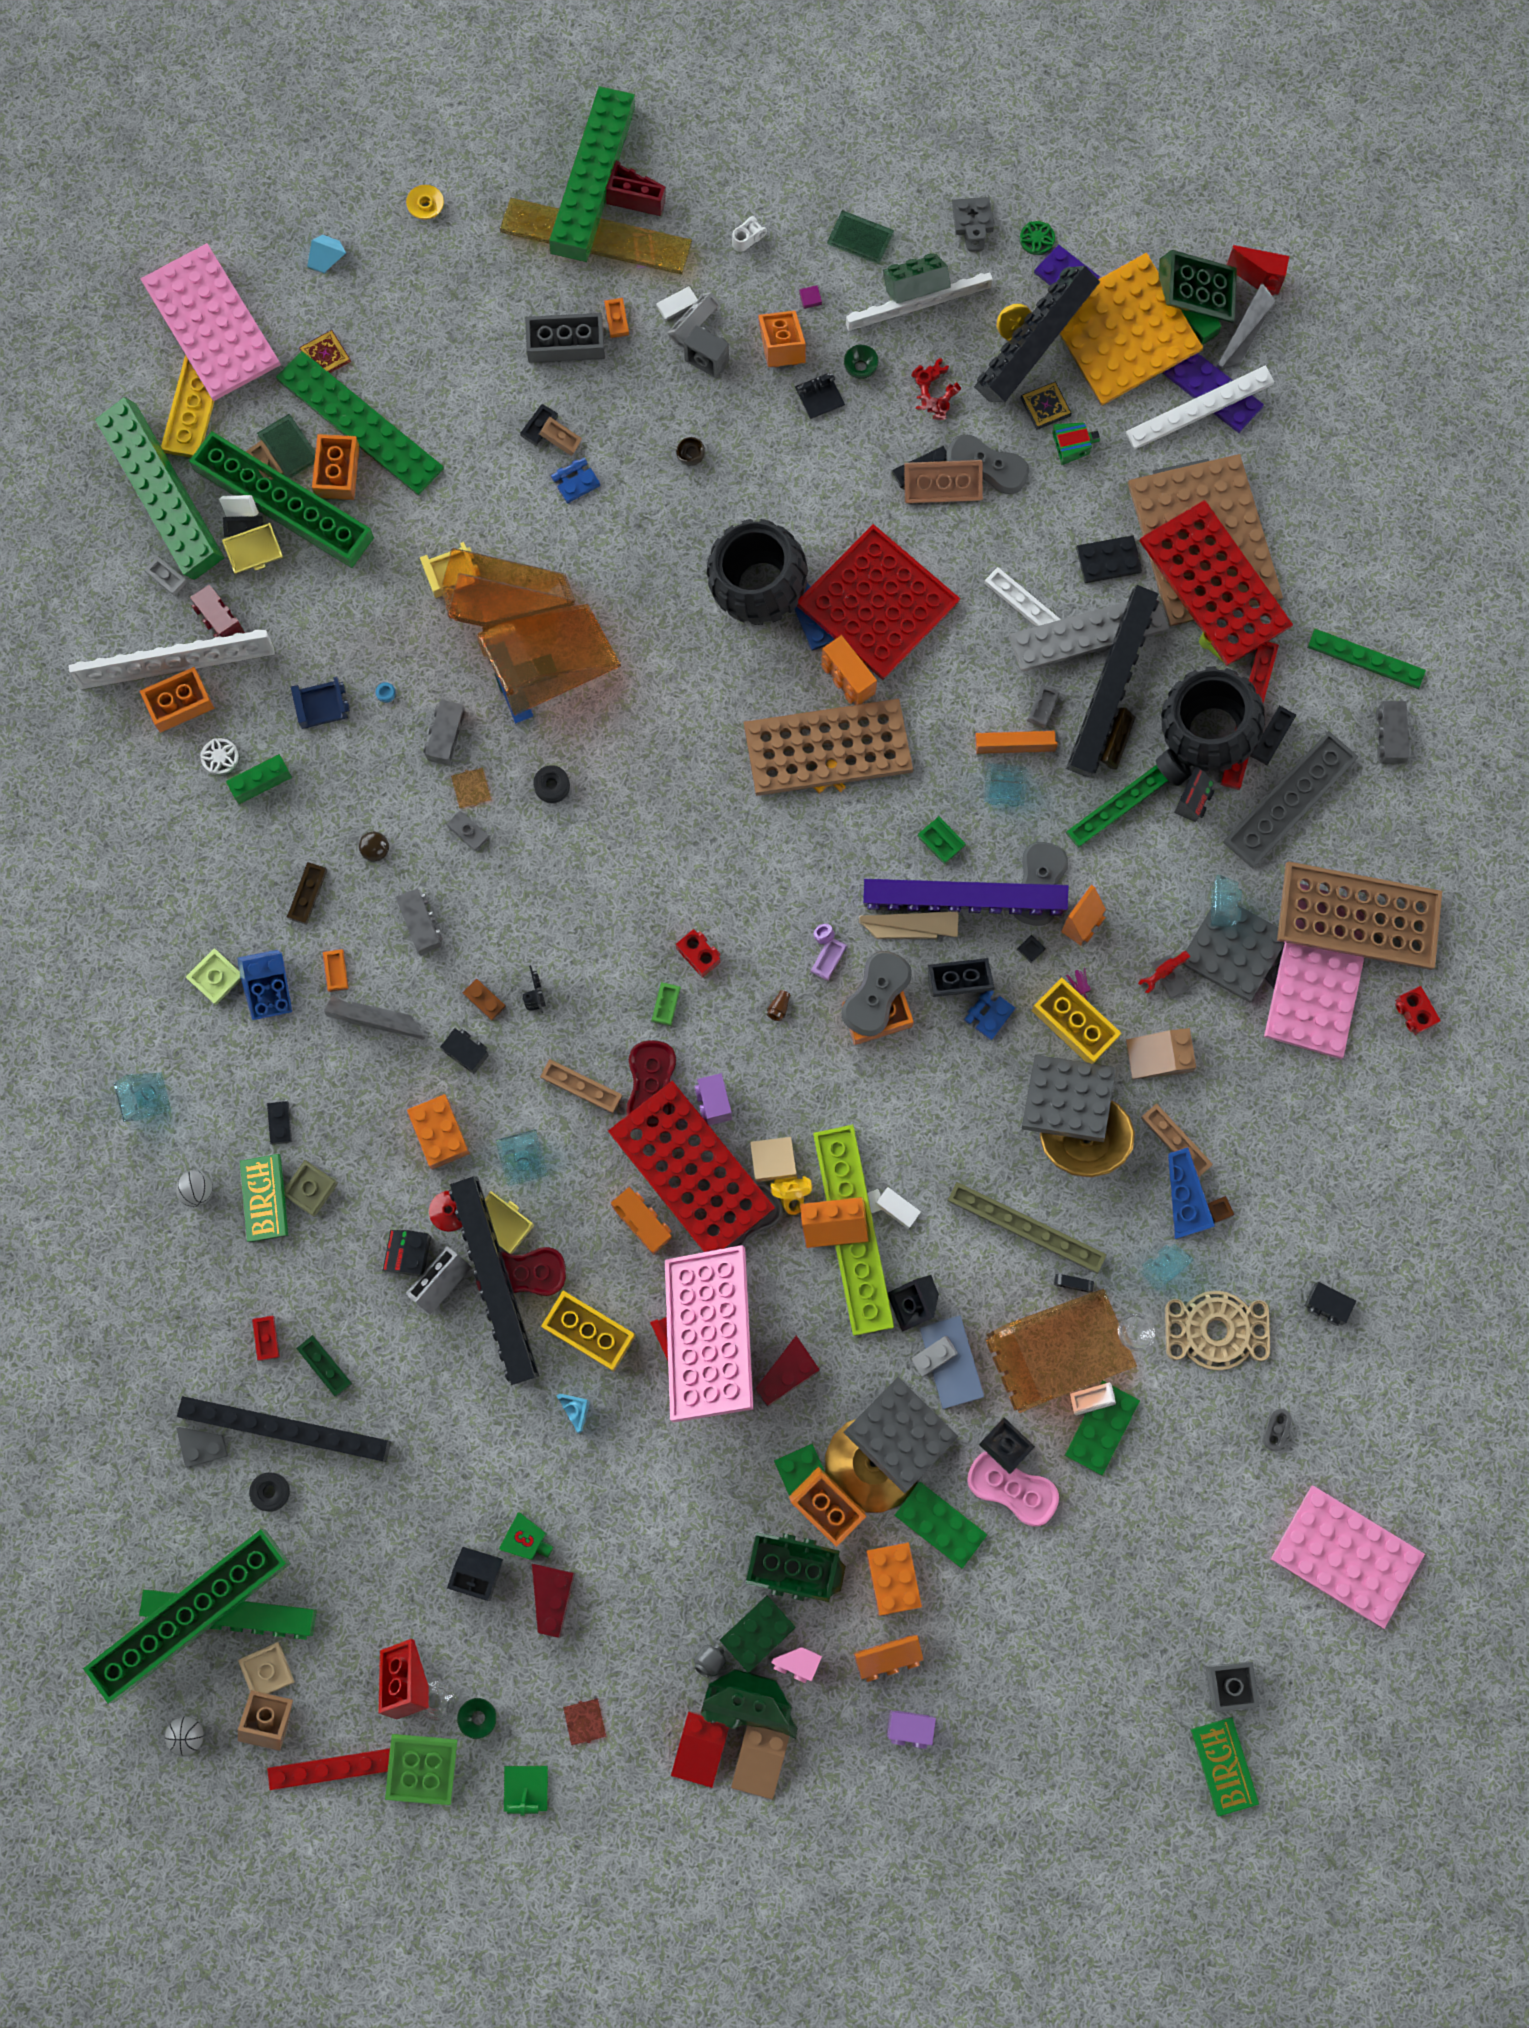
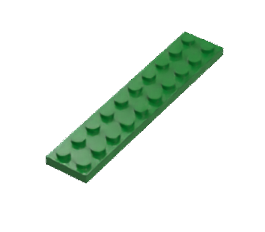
(356, 418)

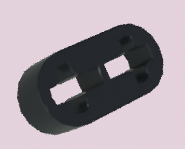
(1074, 1283)

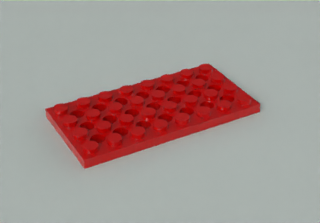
(1213, 594)
(692, 1155)

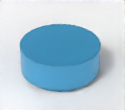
(385, 692)

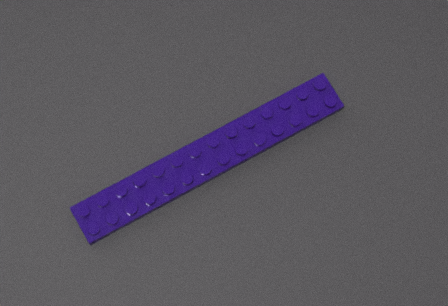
(1192, 375)

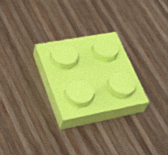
(214, 976)

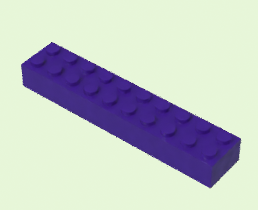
(965, 895)

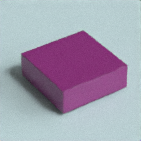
(810, 297)

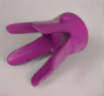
(1082, 986)

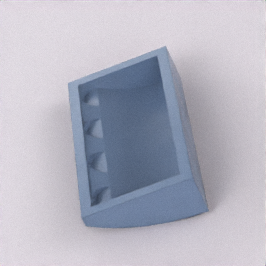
(957, 1378)

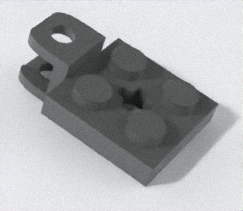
(973, 228)

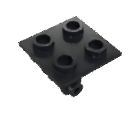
(820, 395)
(534, 999)

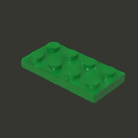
(1101, 1432)
(940, 1525)

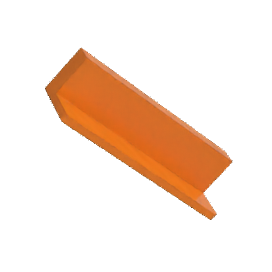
(1015, 742)

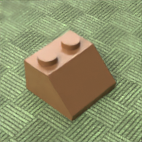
(265, 1720)

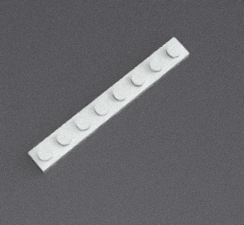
(892, 309)
(1199, 407)

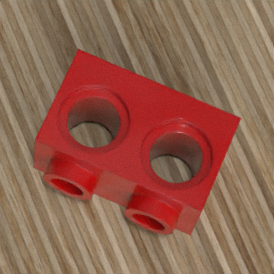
(694, 956)
(1422, 1008)

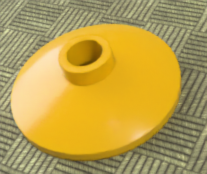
(421, 195)

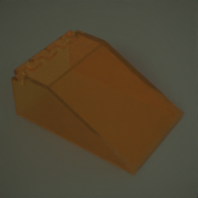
(496, 590)
(547, 654)
(1059, 1350)

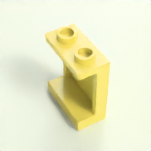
(436, 568)

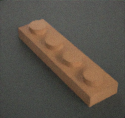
(581, 1086)
(1174, 1137)

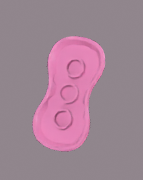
(1027, 1496)

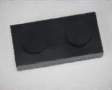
(536, 423)
(237, 525)
(279, 1122)

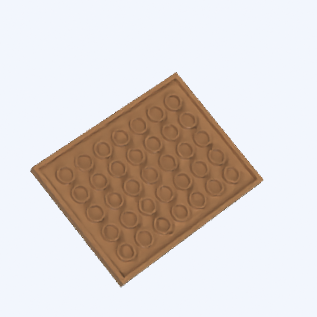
(1229, 495)

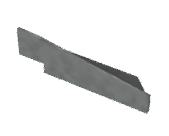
(1247, 329)
(373, 1017)

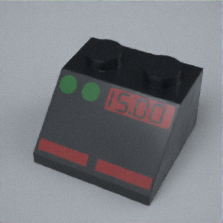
(1195, 796)
(407, 1252)

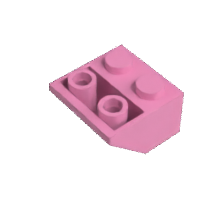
(798, 1661)

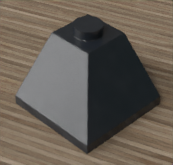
(914, 1302)

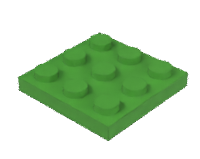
(421, 1769)

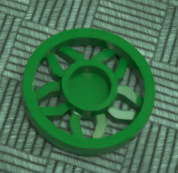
(1037, 237)

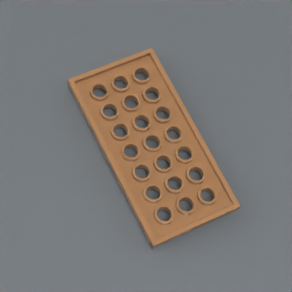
(816, 739)
(1348, 944)

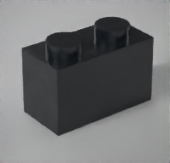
(464, 1050)
(1330, 1304)

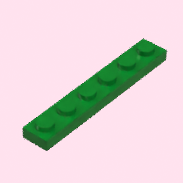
(1366, 658)
(1116, 806)

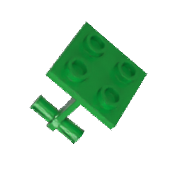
(525, 1789)

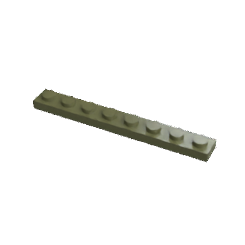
(1027, 1227)

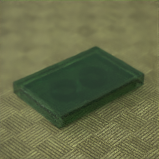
(860, 237)
(288, 446)

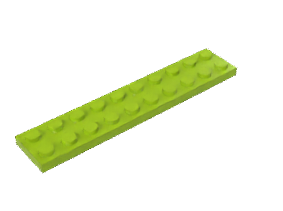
(858, 1262)

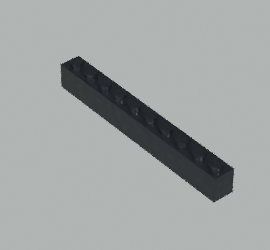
(1112, 681)
(494, 1280)
(284, 1429)

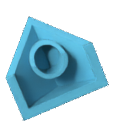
(324, 253)
(576, 1410)

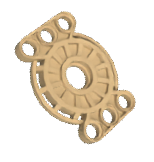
(1238, 1325)

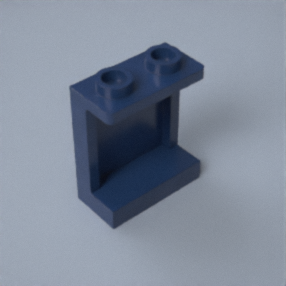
(320, 703)

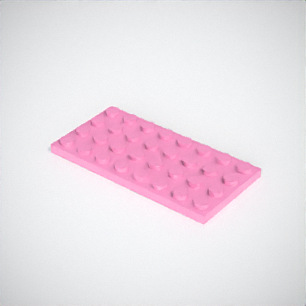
(210, 322)
(1315, 993)
(708, 1334)

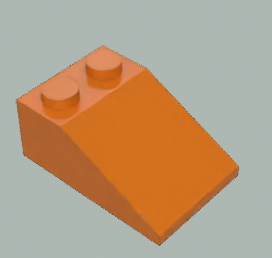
(782, 339)
(1084, 917)

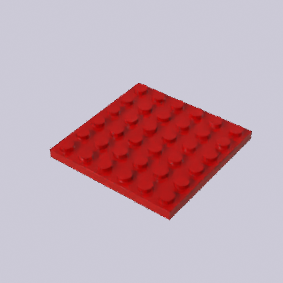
(878, 601)

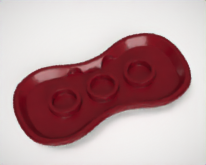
(651, 1069)
(535, 1272)

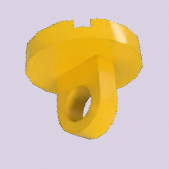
(1011, 319)
(791, 1189)

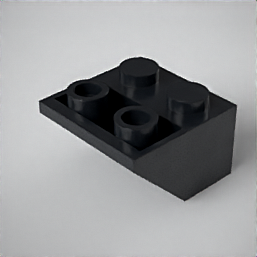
(475, 1574)

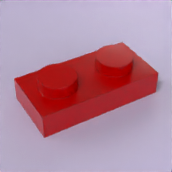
(265, 1338)

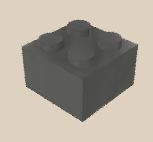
(706, 351)
(1232, 1686)

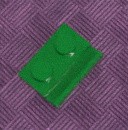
(941, 840)

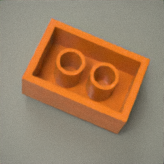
(335, 467)
(848, 671)
(177, 699)
(899, 1019)
(438, 1131)
(827, 1506)
(893, 1579)

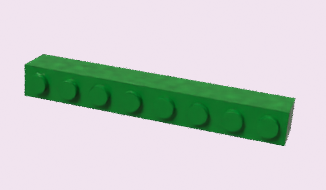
(248, 1615)

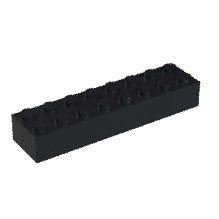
(1036, 333)

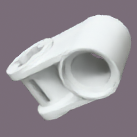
(750, 232)

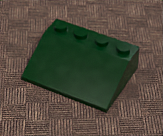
(1198, 285)

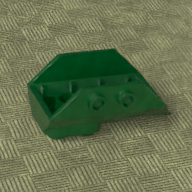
(795, 1567)
(750, 1701)

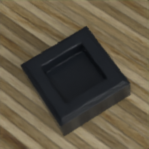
(1031, 948)

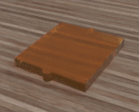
(471, 787)

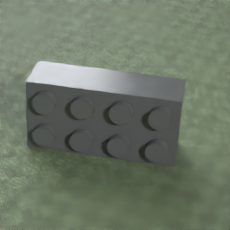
(564, 337)

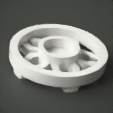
(219, 756)

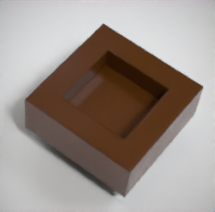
(1220, 1209)

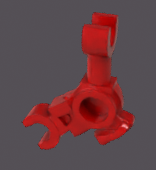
(927, 376)
(939, 405)
(1164, 970)

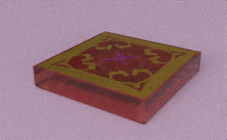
(327, 351)

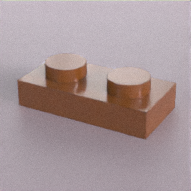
(484, 999)

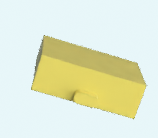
(252, 548)
(507, 1222)

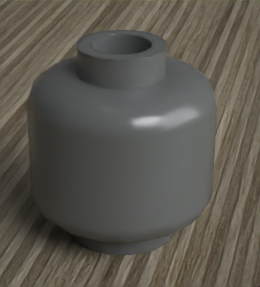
(709, 1660)

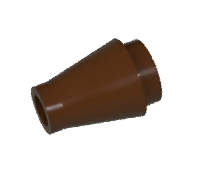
(778, 1007)

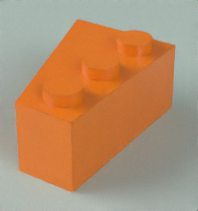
(641, 1220)

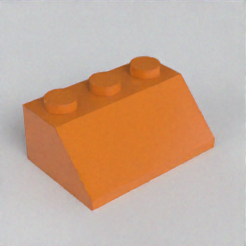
(834, 1222)
(889, 1657)

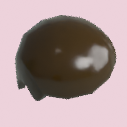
(692, 447)
(373, 846)

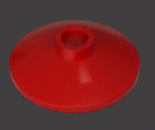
(437, 1213)

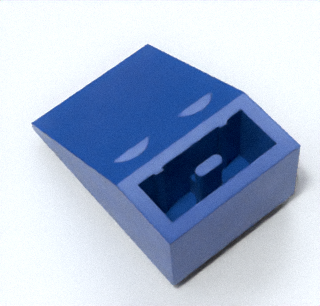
(265, 984)

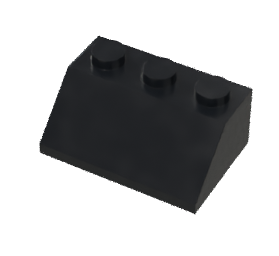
(960, 977)

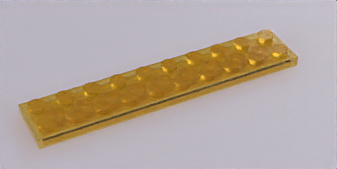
(611, 240)

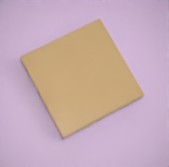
(773, 1159)
(266, 1669)

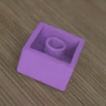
(714, 1099)
(911, 1728)

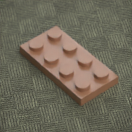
(943, 481)

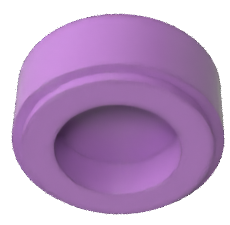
(824, 933)

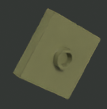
(310, 1188)

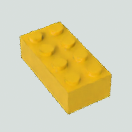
(1076, 1021)
(588, 1331)

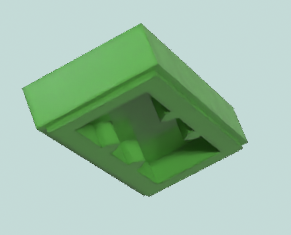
(666, 1004)

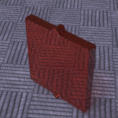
(584, 1721)

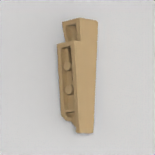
(911, 925)

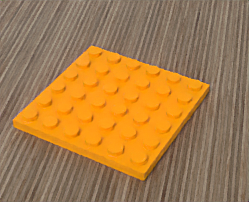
(1128, 331)

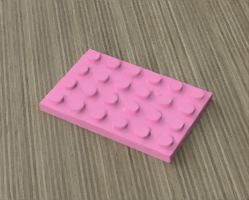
(1348, 1557)

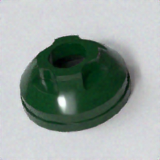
(864, 354)
(465, 1721)

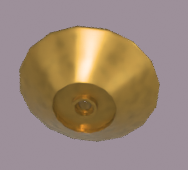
(1094, 1157)
(859, 1480)

